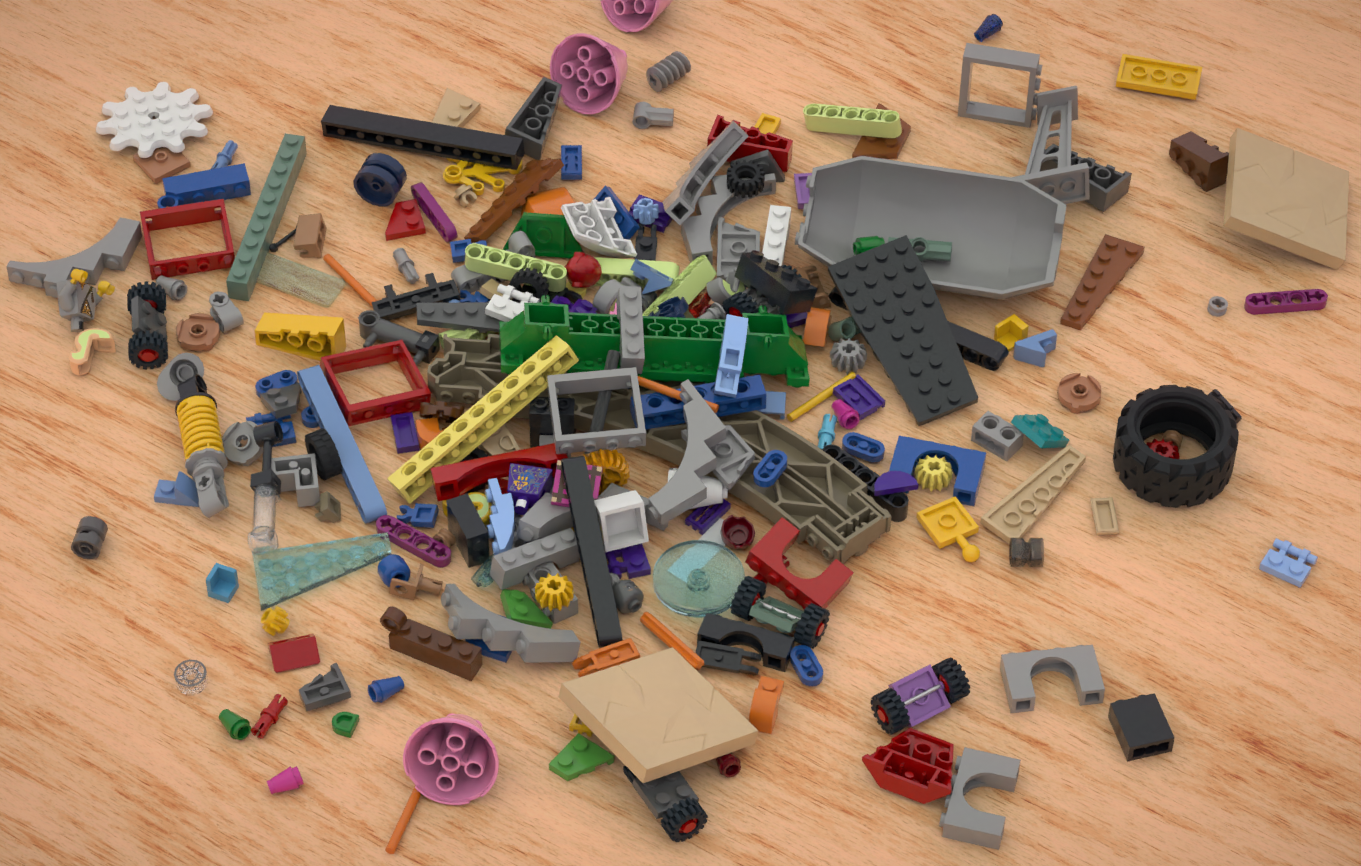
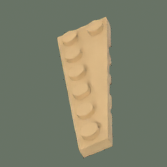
(1026, 503)

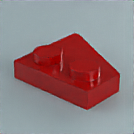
(405, 221)

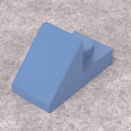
(656, 279)
(1034, 348)
(177, 492)

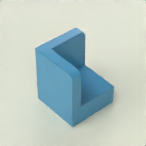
(222, 583)

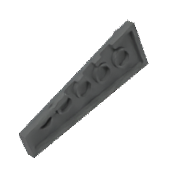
(456, 316)

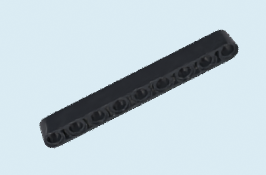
(971, 345)
(591, 551)

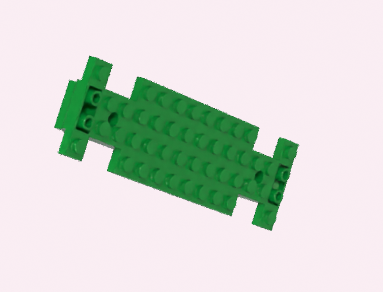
(672, 345)

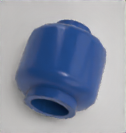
(393, 567)

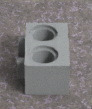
(997, 436)

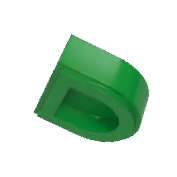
(345, 723)

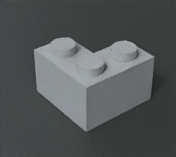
(298, 474)

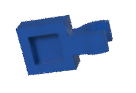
(458, 249)

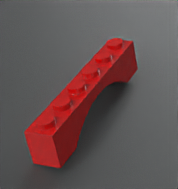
(458, 478)

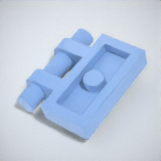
(1286, 568)

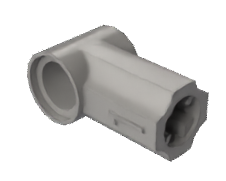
(646, 115)

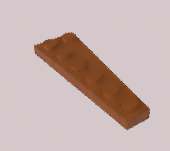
(513, 197)
(1103, 273)

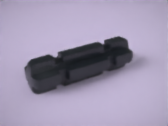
(1228, 406)

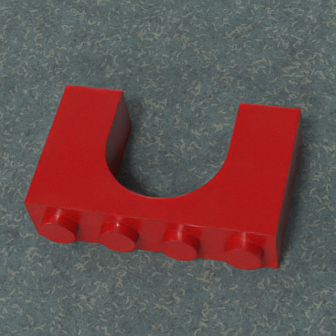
(767, 561)

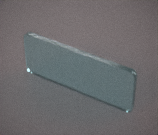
(299, 280)

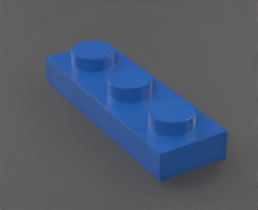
(623, 218)

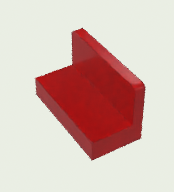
(294, 652)

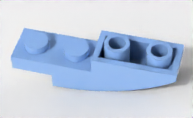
(731, 356)
(501, 518)

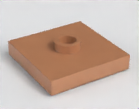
(162, 164)

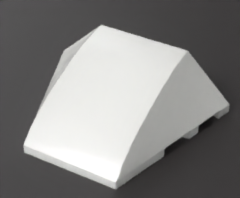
(596, 228)

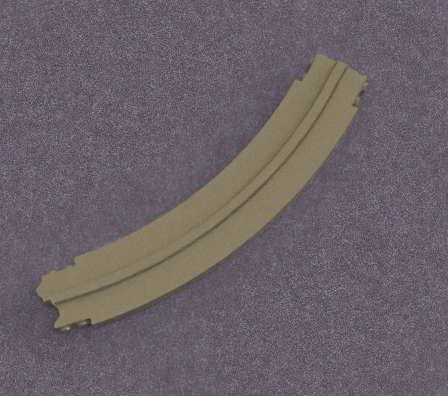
(811, 493)

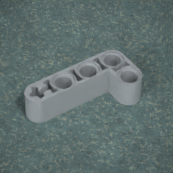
(472, 281)

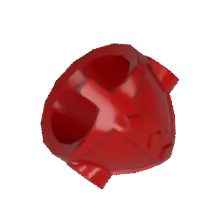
(583, 270)

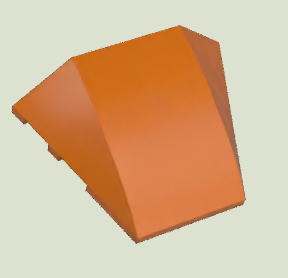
(547, 201)

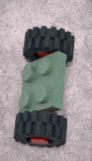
(807, 623)

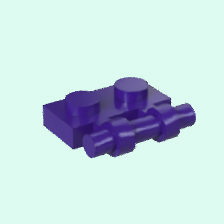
(634, 561)

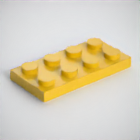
(1159, 76)

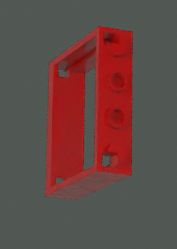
(182, 216)
(380, 407)

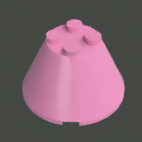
(633, 14)
(588, 72)
(451, 760)

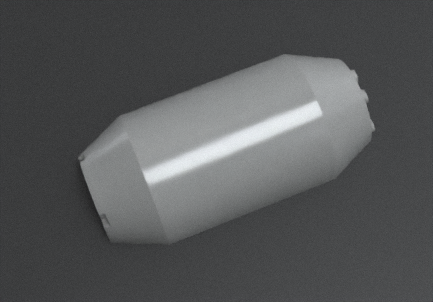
(999, 226)

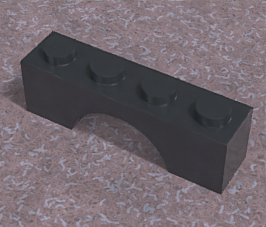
(772, 646)

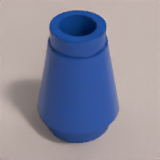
(385, 688)

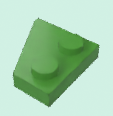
(523, 609)

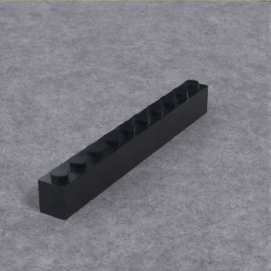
(423, 137)

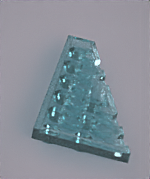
(301, 568)

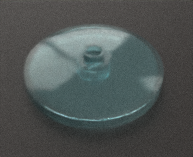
(697, 578)

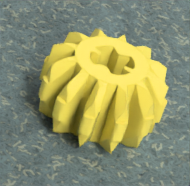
(933, 473)

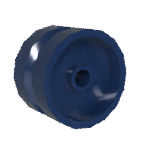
(380, 179)

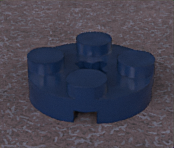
(672, 308)

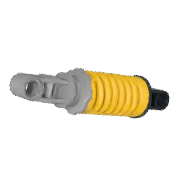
(202, 444)

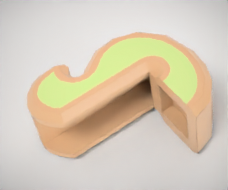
(85, 345)

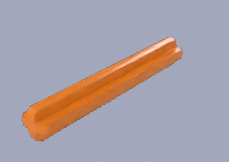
(671, 640)

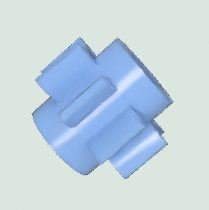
(645, 211)

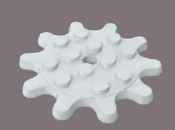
(134, 122)

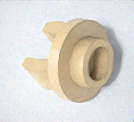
(463, 192)

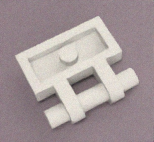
(503, 307)

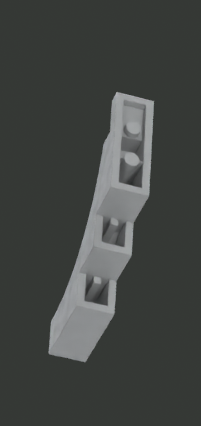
(685, 487)
(548, 519)

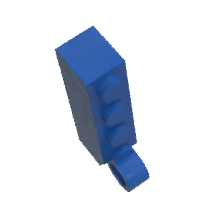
(205, 186)

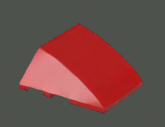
(913, 766)

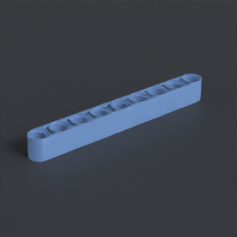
(353, 465)

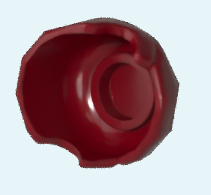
(737, 532)

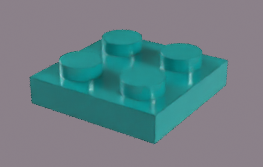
(1040, 431)

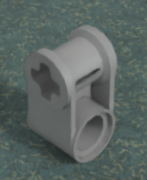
(225, 312)

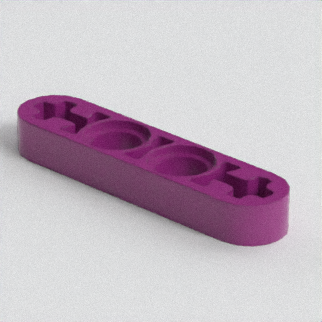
(434, 212)
(1285, 298)
(416, 538)

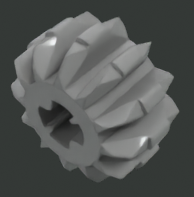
(848, 355)

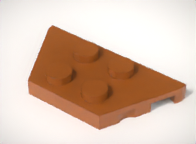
(882, 147)

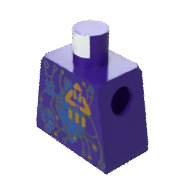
(528, 485)

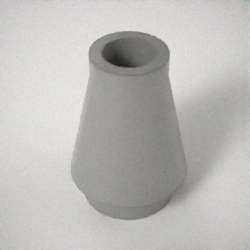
(173, 287)

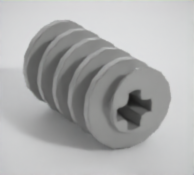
(668, 70)

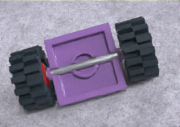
(920, 695)

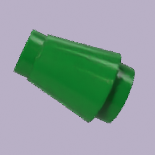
(235, 725)

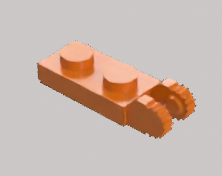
(606, 657)

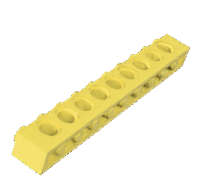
(483, 418)

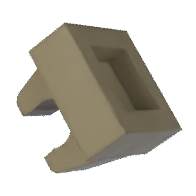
(328, 508)

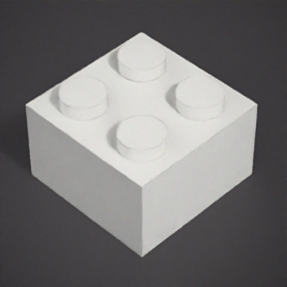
(622, 520)

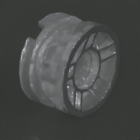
(189, 669)

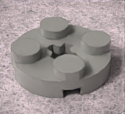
(232, 447)

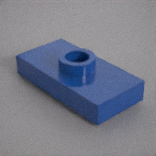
(572, 159)

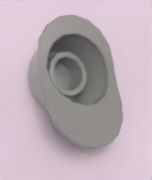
(176, 372)

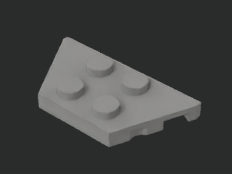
(732, 242)
(732, 457)

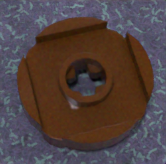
(440, 410)

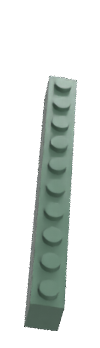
(266, 217)

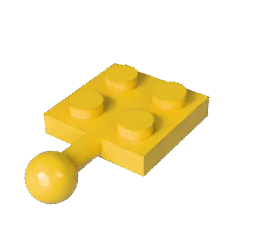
(948, 524)

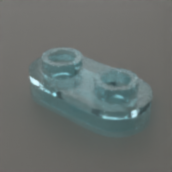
(482, 575)

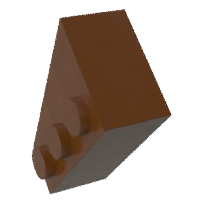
(1199, 160)

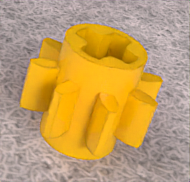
(275, 620)

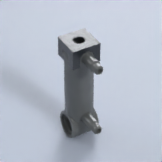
(376, 328)

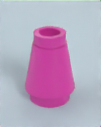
(846, 415)
(286, 780)

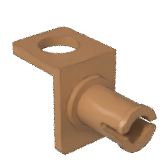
(421, 583)

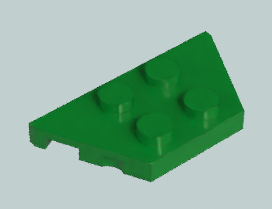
(548, 234)

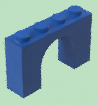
(965, 464)

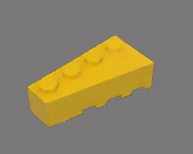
(301, 334)

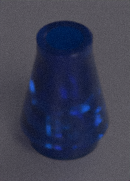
(990, 26)

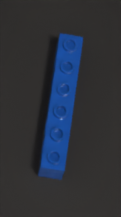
(665, 411)

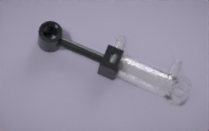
(266, 491)

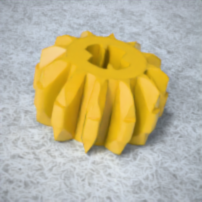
(554, 592)

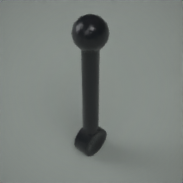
(274, 246)

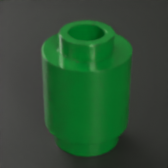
(866, 243)

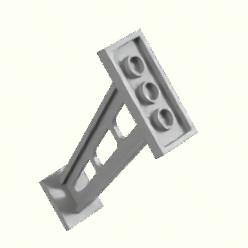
(1066, 182)

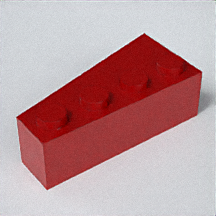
(756, 142)

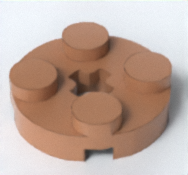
(203, 341)
(1079, 402)

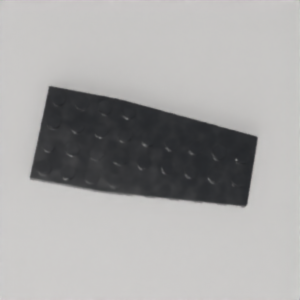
(905, 328)

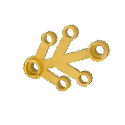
(458, 174)

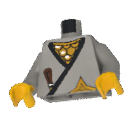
(79, 299)

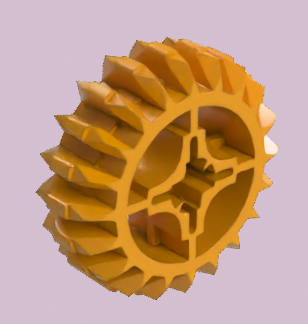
(614, 467)

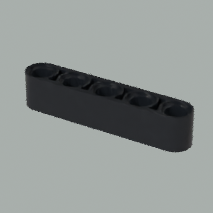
(894, 503)

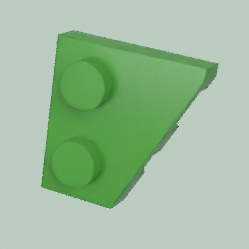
(579, 758)

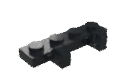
(405, 304)

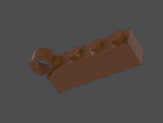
(431, 645)

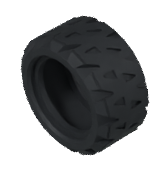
(1168, 479)

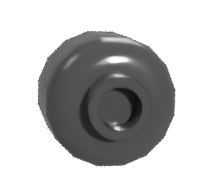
(627, 596)

